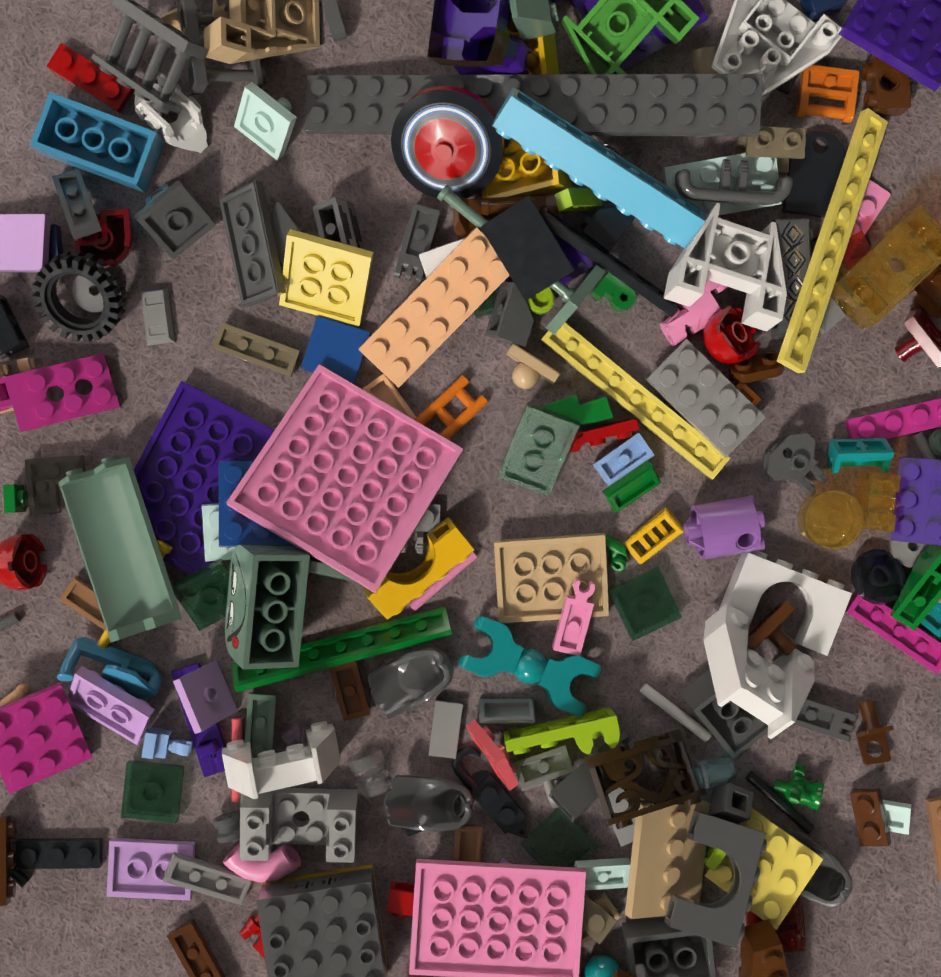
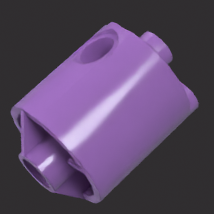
(725, 528)

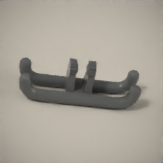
(739, 195)

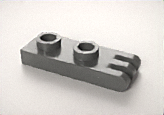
(417, 239)
(825, 719)

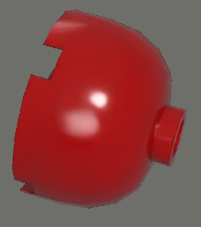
(728, 338)
(21, 562)

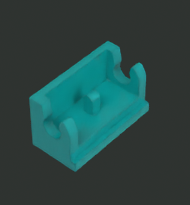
(859, 453)

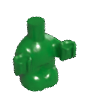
(800, 791)

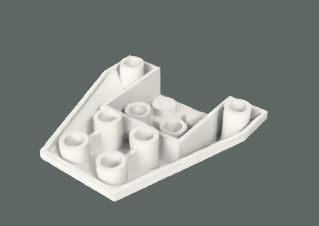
(772, 41)

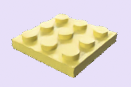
(325, 277)
(783, 871)

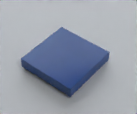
(335, 348)

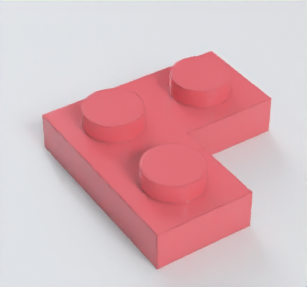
(496, 754)

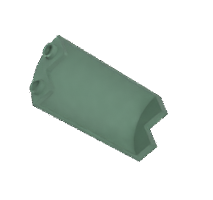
(119, 548)

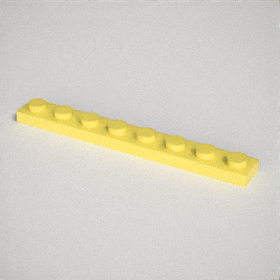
(636, 399)

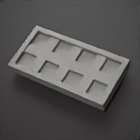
(705, 398)

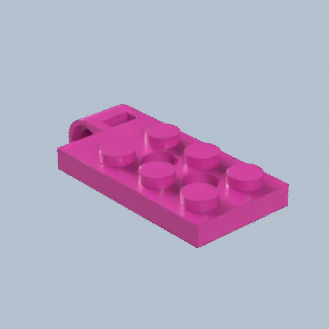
(29, 390)

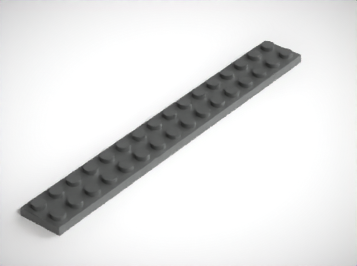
(588, 101)

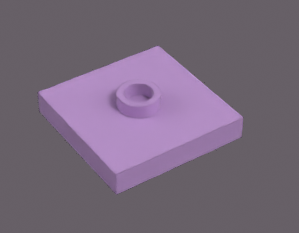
(205, 696)

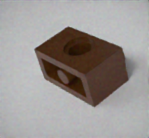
(881, 100)

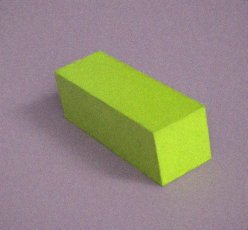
(577, 200)

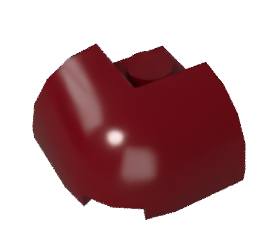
(114, 240)

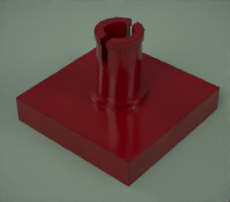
(925, 336)

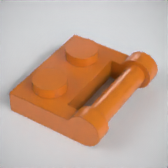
(828, 84)

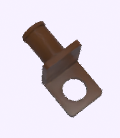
(872, 732)

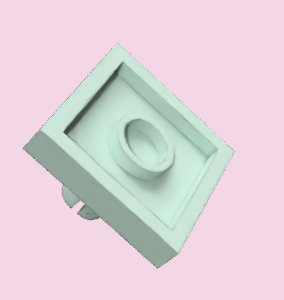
(265, 120)

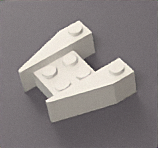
(735, 259)
(740, 675)
(282, 769)

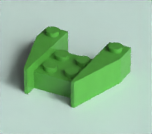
(618, 26)

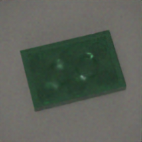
(538, 449)

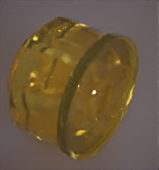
(831, 519)

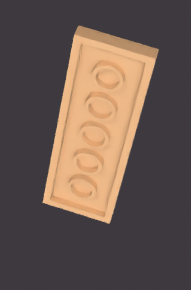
(435, 308)

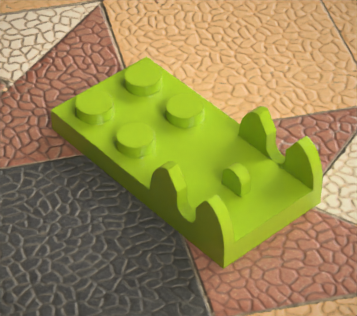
(582, 729)

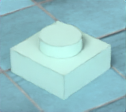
(897, 816)

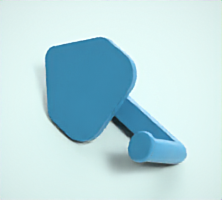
(120, 668)

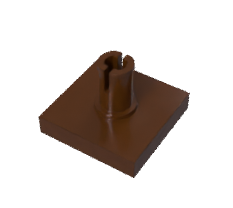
(770, 629)

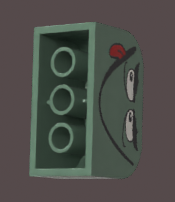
(266, 605)

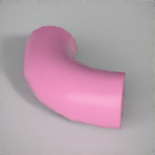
(280, 864)

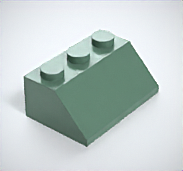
(534, 17)

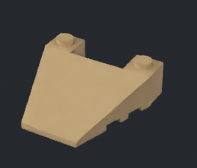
(263, 30)

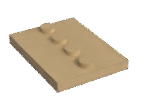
(540, 572)
(664, 860)

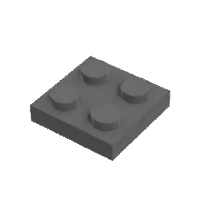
(175, 220)

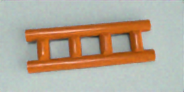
(437, 408)

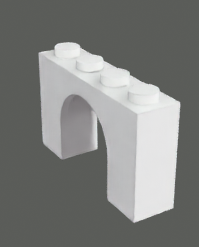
(824, 601)

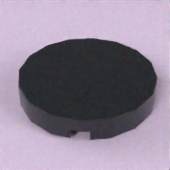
(877, 577)

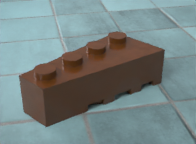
(762, 952)

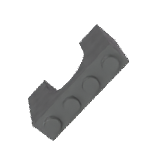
(721, 919)

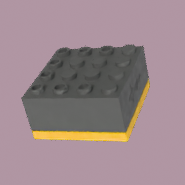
(323, 925)

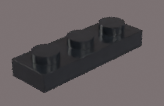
(59, 853)

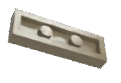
(256, 349)

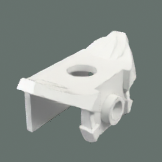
(187, 130)

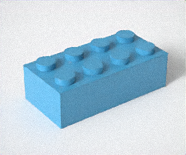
(97, 142)

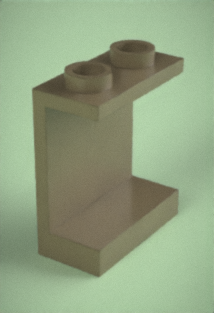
(774, 143)

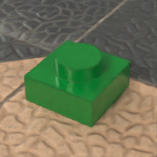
(15, 498)

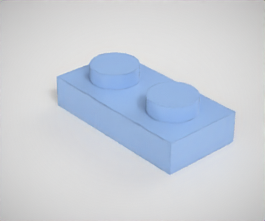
(623, 459)

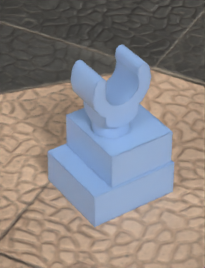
(159, 743)

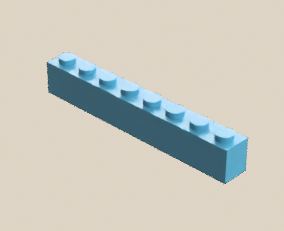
(598, 168)

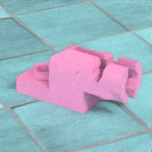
(693, 317)

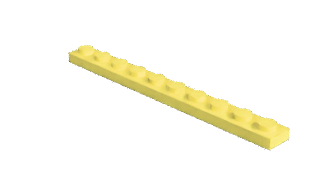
(832, 242)

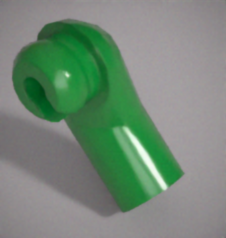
(617, 553)

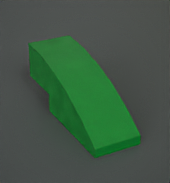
(586, 413)

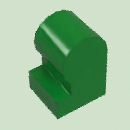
(616, 292)

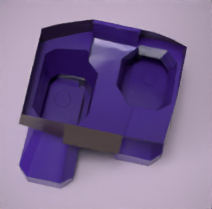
(476, 38)

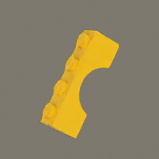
(445, 550)

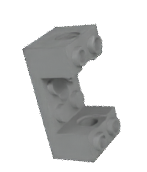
(272, 821)

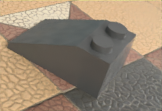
(730, 723)

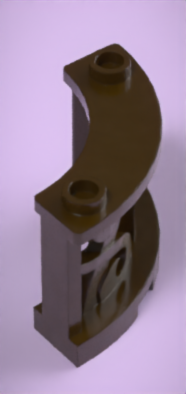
(613, 765)

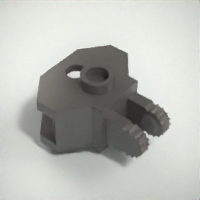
(796, 464)

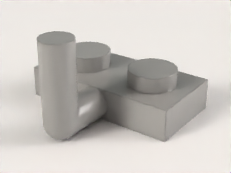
(544, 770)

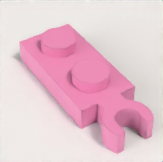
(574, 620)

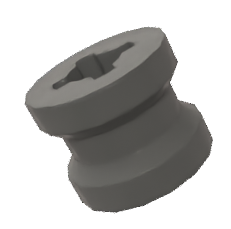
(228, 826)

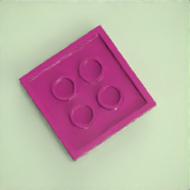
(39, 738)

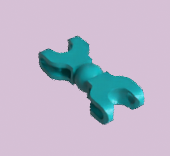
(530, 666)

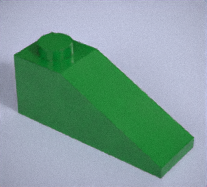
(920, 590)

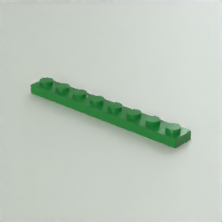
(351, 647)

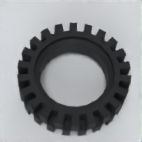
(107, 285)

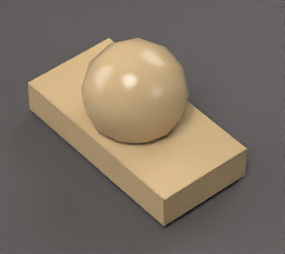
(530, 368)

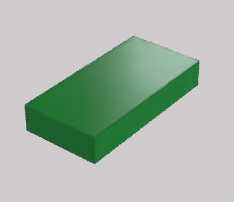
(631, 486)

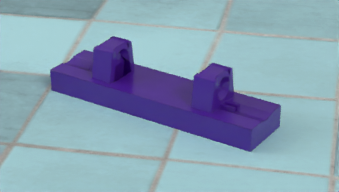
(210, 754)

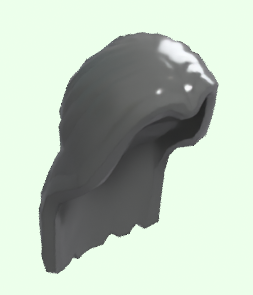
(410, 680)
(427, 803)
(831, 881)

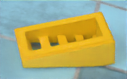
(647, 528)

